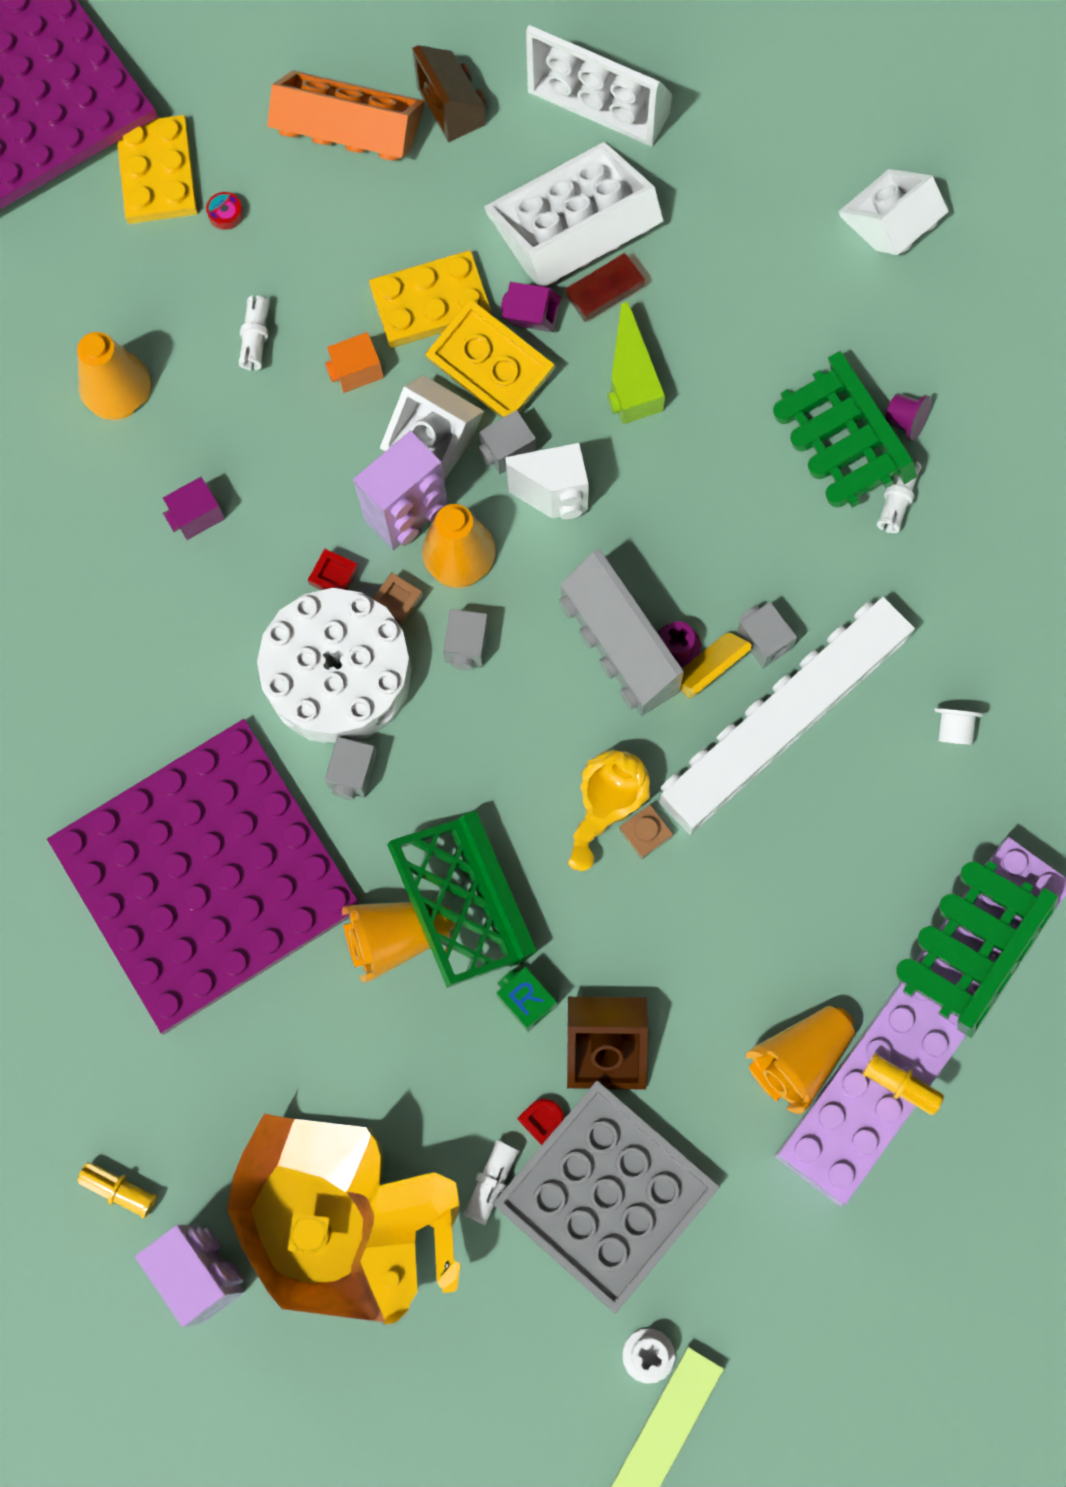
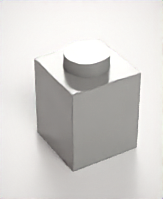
(504, 439)
(766, 633)
(465, 639)
(350, 768)

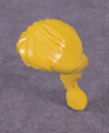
(611, 790)

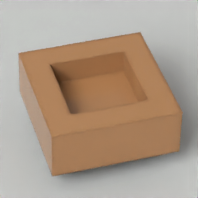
(398, 597)
(645, 832)

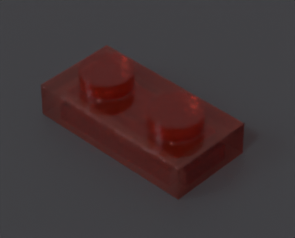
(604, 287)

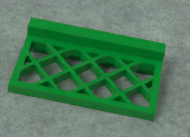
(492, 893)

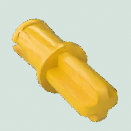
(903, 1084)
(117, 1189)

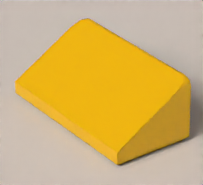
(712, 663)

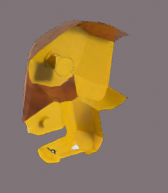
(326, 1227)

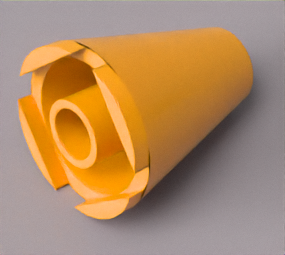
(110, 377)
(458, 548)
(386, 935)
(802, 1057)

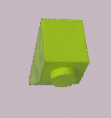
(634, 382)

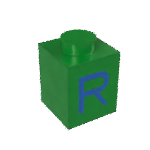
(525, 997)

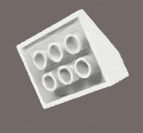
(596, 87)
(575, 213)

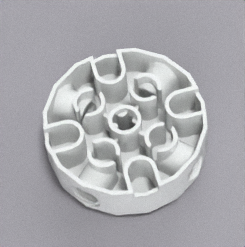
(327, 630)

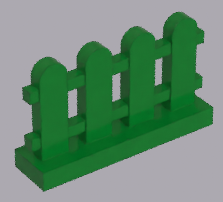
(860, 441)
(975, 965)

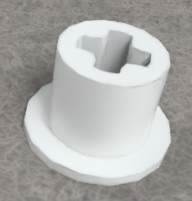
(957, 726)
(648, 1355)

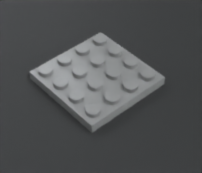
(606, 1196)

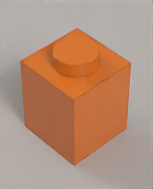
(353, 363)

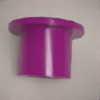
(908, 414)
(681, 641)

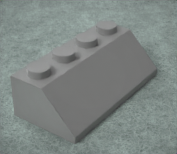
(620, 634)

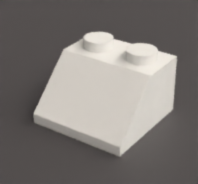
(895, 210)
(437, 418)
(550, 480)

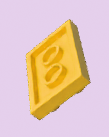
(157, 171)
(426, 297)
(489, 360)

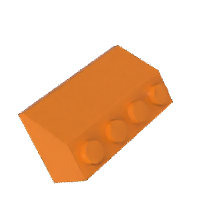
(344, 114)

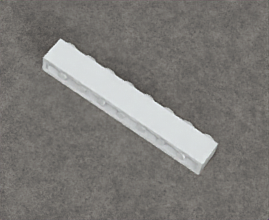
(784, 716)

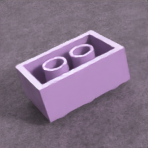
(401, 490)
(191, 1273)

